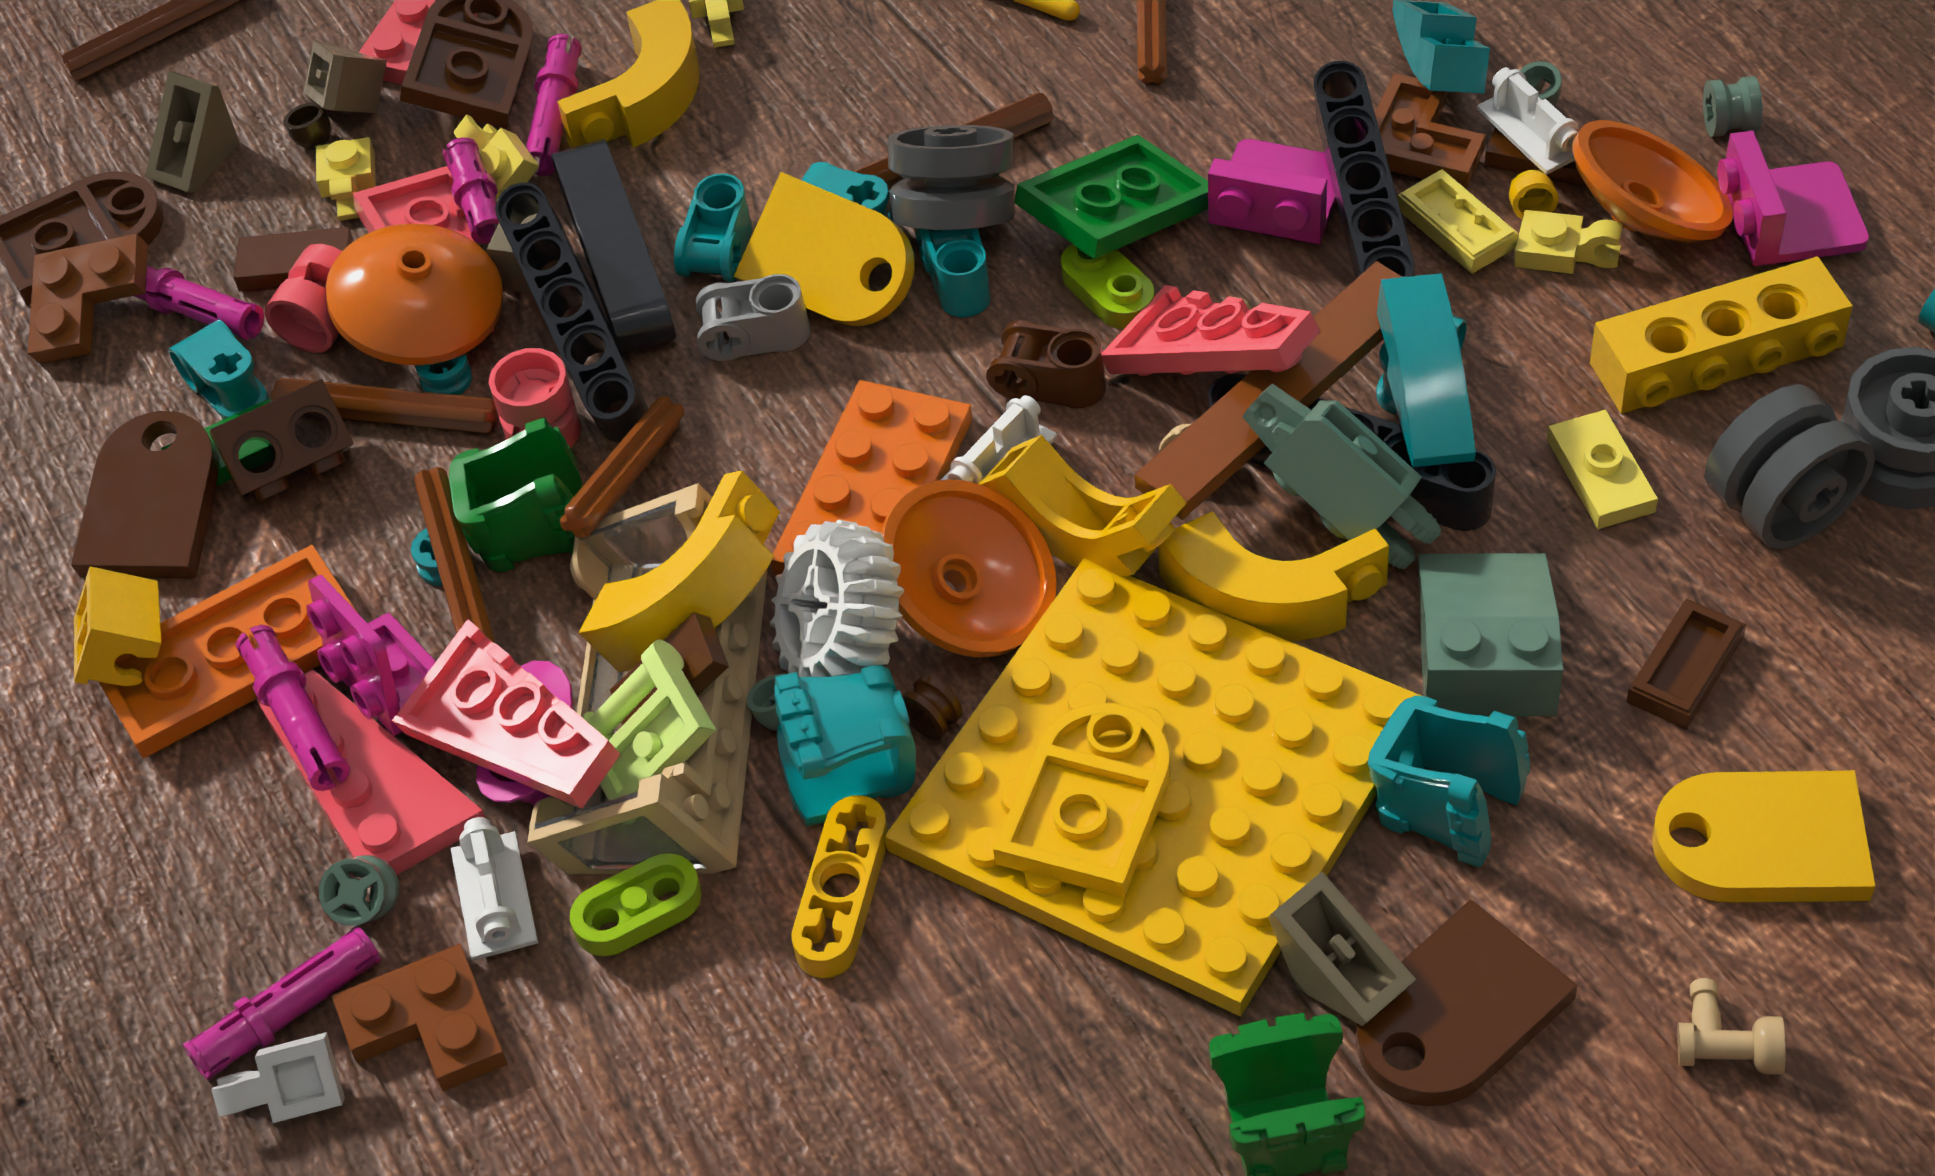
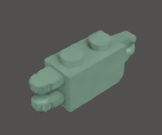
(1341, 470)

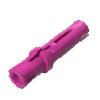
(552, 84)
(170, 292)
(282, 688)
(258, 1019)

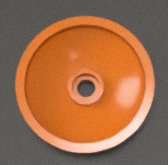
(1650, 183)
(414, 294)
(985, 551)

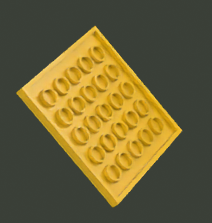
(1257, 798)

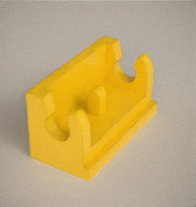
(113, 619)

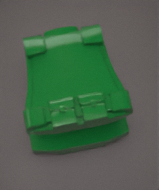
(515, 496)
(1280, 1096)

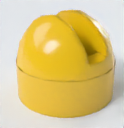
(1532, 192)

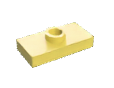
(1457, 221)
(1602, 469)

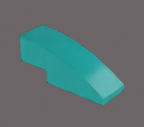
(1441, 46)
(1426, 370)

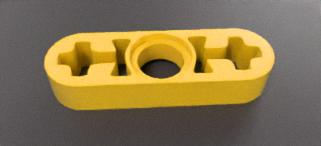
(847, 912)

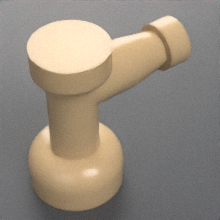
(1708, 1041)

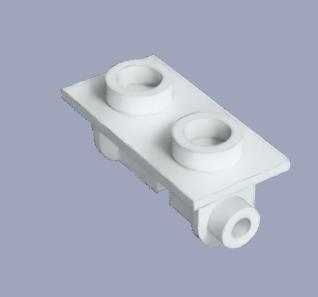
(1529, 122)
(1011, 429)
(492, 890)

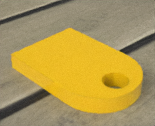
(829, 251)
(1087, 804)
(1767, 837)

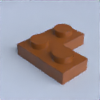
(1415, 140)
(71, 283)
(428, 1001)

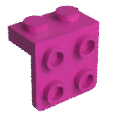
(1272, 191)
(1790, 209)
(372, 658)

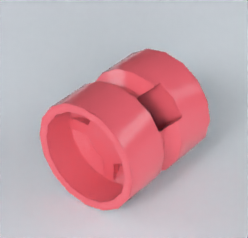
(300, 305)
(532, 387)

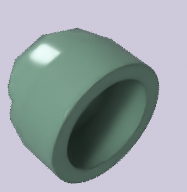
(1540, 72)
(762, 702)

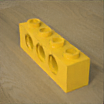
(1720, 335)

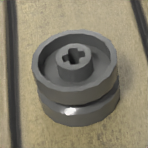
(951, 177)
(1895, 412)
(1789, 466)

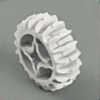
(836, 601)

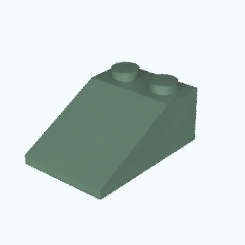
(1490, 633)

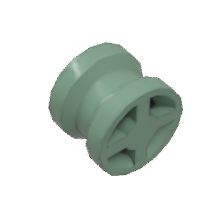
(1732, 106)
(345, 896)

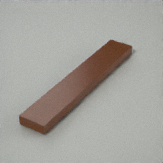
(1221, 438)

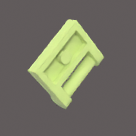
(661, 730)

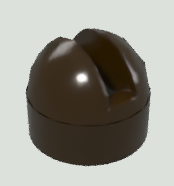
(308, 125)

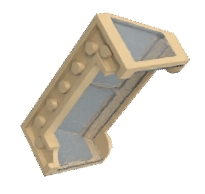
(690, 805)

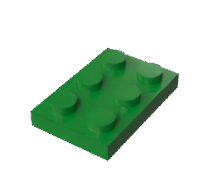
(1114, 196)

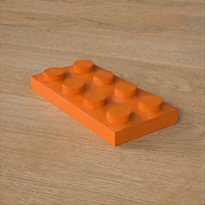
(877, 455)
(198, 664)

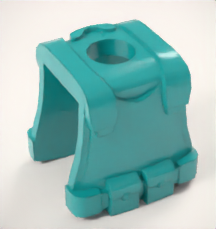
(842, 739)
(1470, 758)

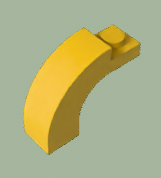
(650, 92)
(1079, 517)
(704, 576)
(1279, 597)

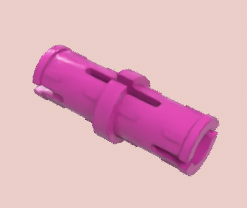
(472, 188)

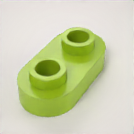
(1102, 282)
(634, 904)

